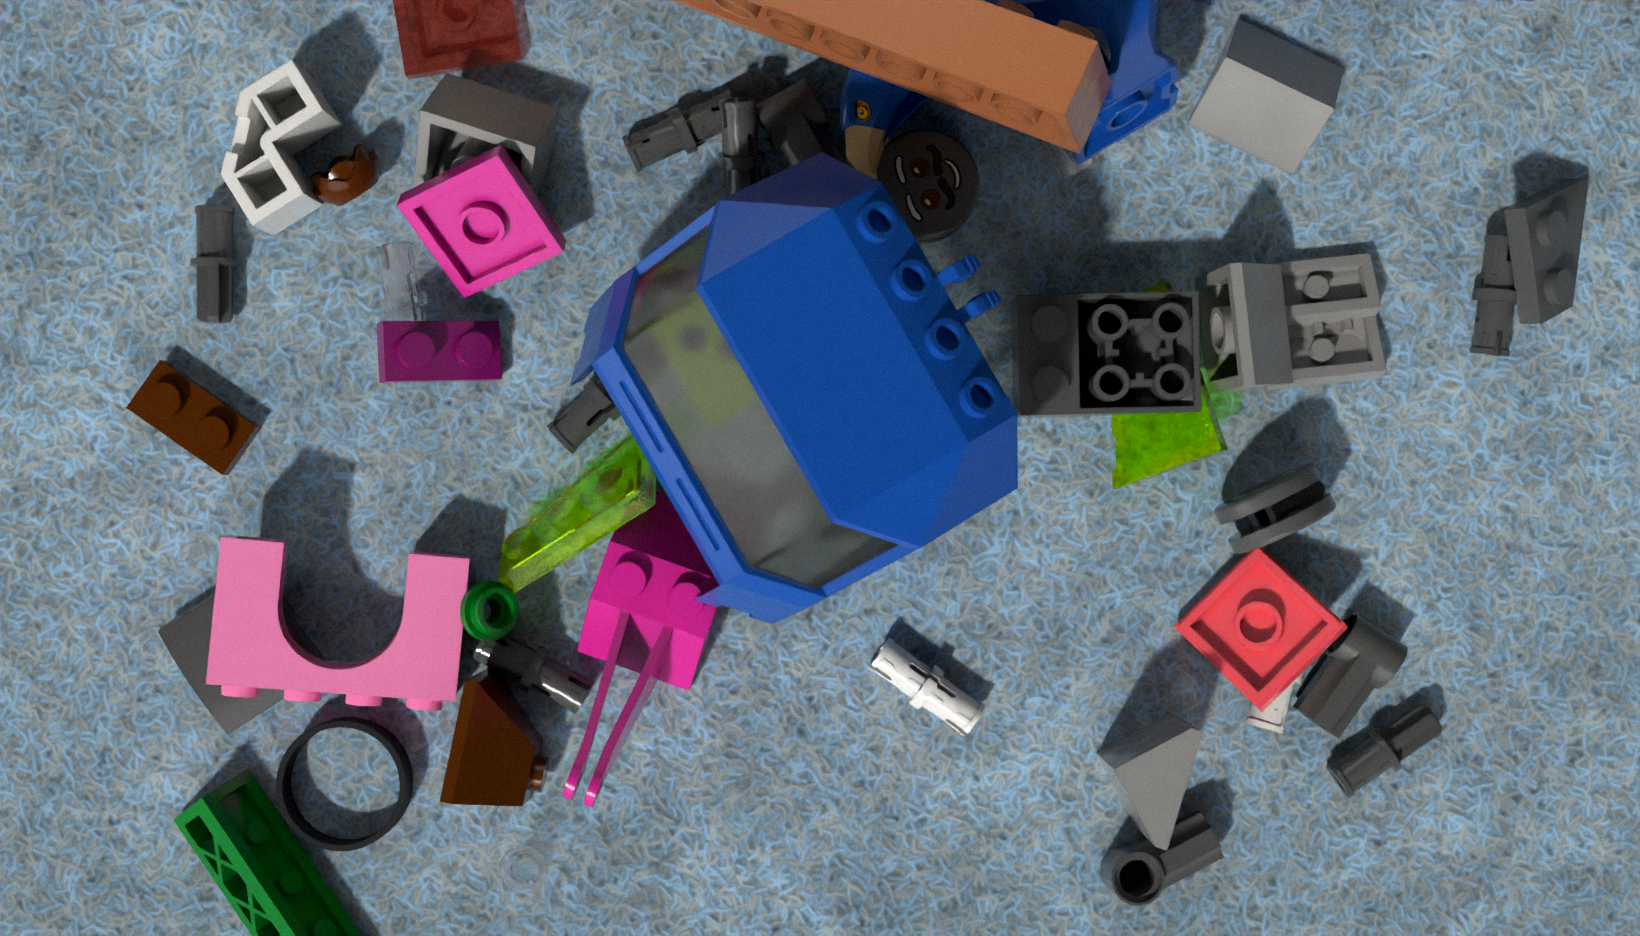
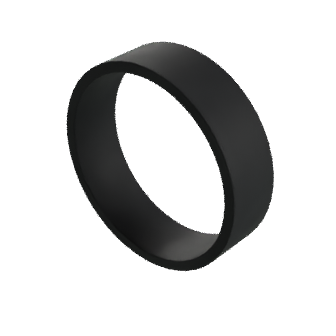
(301, 825)

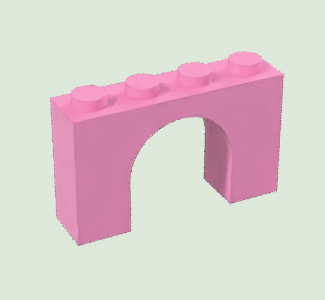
(256, 650)

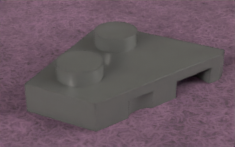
(1545, 248)

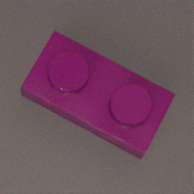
(438, 351)

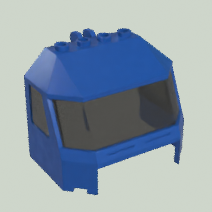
(804, 387)

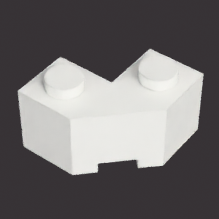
(275, 122)

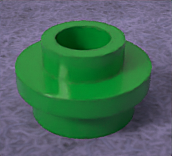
(503, 608)

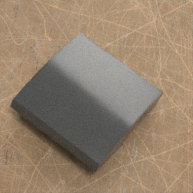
(189, 642)

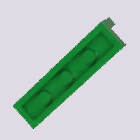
(265, 853)

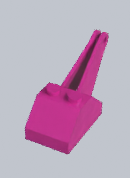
(645, 622)

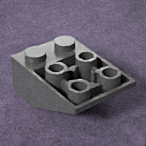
(1105, 354)

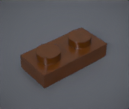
(193, 417)

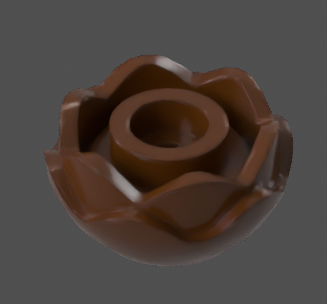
(347, 176)

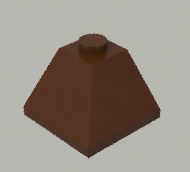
(493, 748)

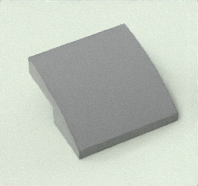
(1332, 320)

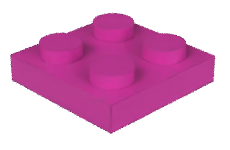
(482, 221)

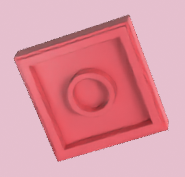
(1260, 627)

